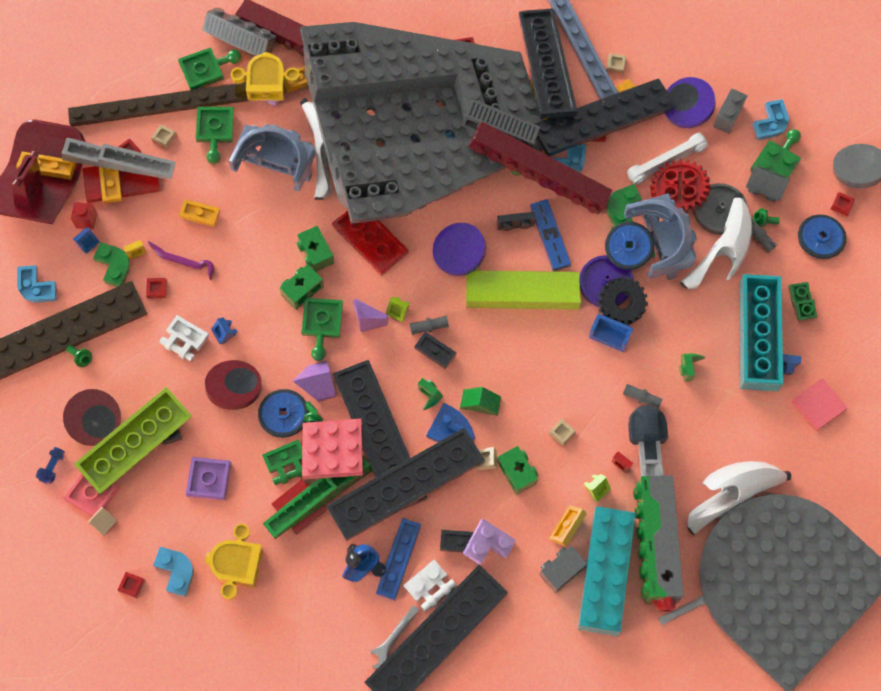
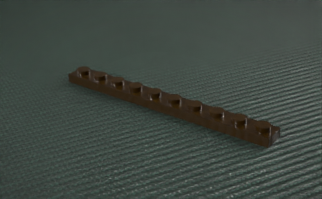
(157, 104)

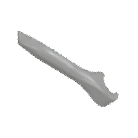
(682, 610)
(383, 650)

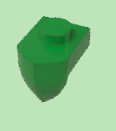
(686, 368)
(429, 389)

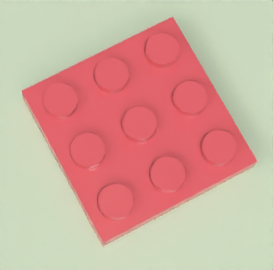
(332, 449)

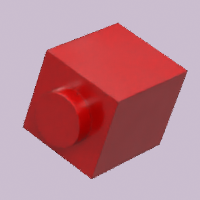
(83, 215)

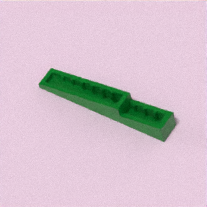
(311, 500)

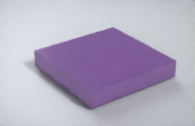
(208, 478)

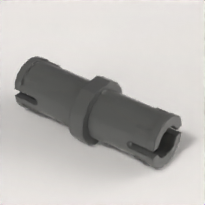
(761, 236)
(429, 325)
(642, 396)

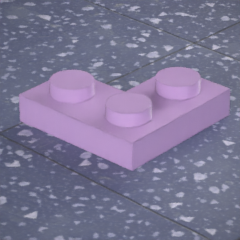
(488, 537)

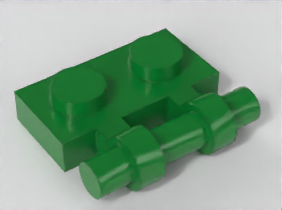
(284, 457)

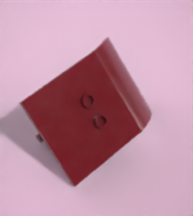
(24, 190)

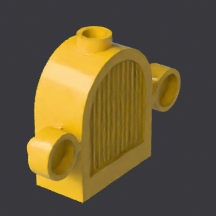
(265, 78)
(235, 562)

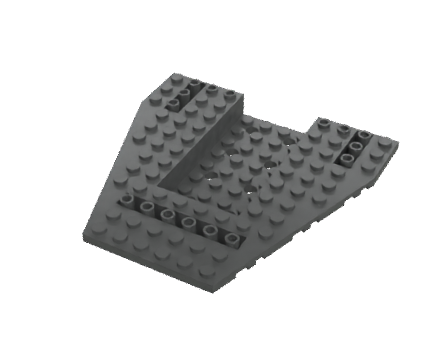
(383, 69)

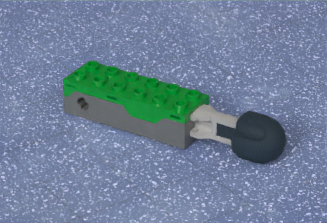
(655, 512)

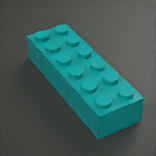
(760, 332)
(606, 571)

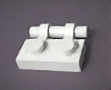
(187, 333)
(426, 581)

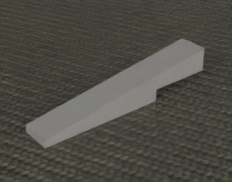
(117, 158)

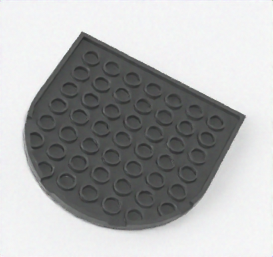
(786, 582)

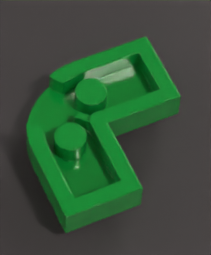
(618, 201)
(117, 261)

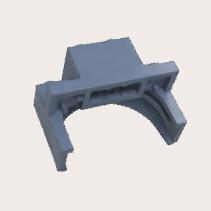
(279, 151)
(671, 236)

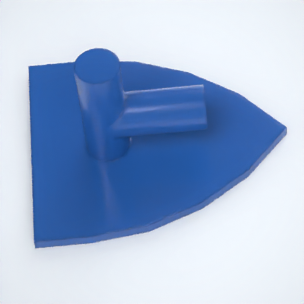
(448, 422)

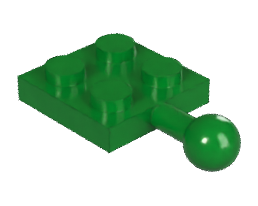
(203, 68)
(214, 126)
(779, 158)
(321, 319)

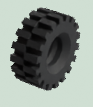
(625, 286)

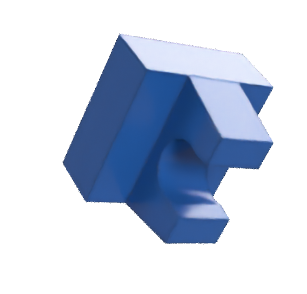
(86, 240)
(222, 330)
(789, 363)

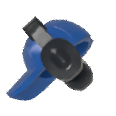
(360, 561)

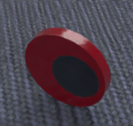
(233, 384)
(91, 416)

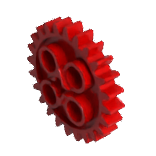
(698, 186)

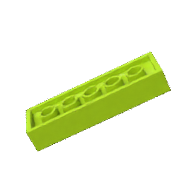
(523, 290)
(133, 440)

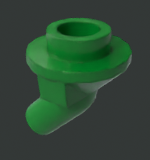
(761, 218)
(81, 358)
(313, 415)

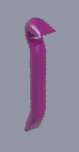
(183, 261)

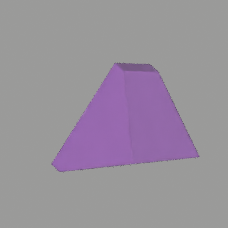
(369, 317)
(316, 381)

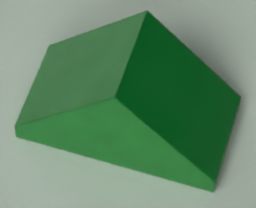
(480, 400)

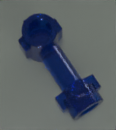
(47, 475)

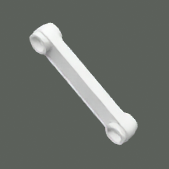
(696, 143)

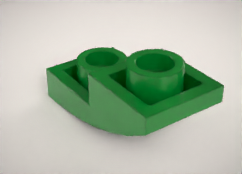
(802, 302)

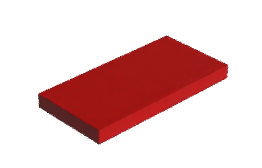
(131, 184)
(372, 242)

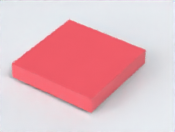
(819, 404)
(86, 497)

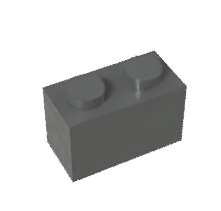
(730, 111)
(767, 183)
(562, 569)

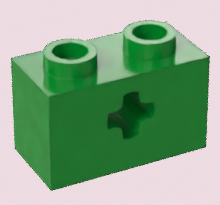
(313, 239)
(295, 294)
(518, 480)

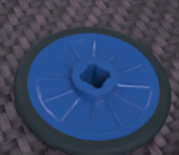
(833, 234)
(626, 257)
(279, 401)

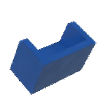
(610, 332)

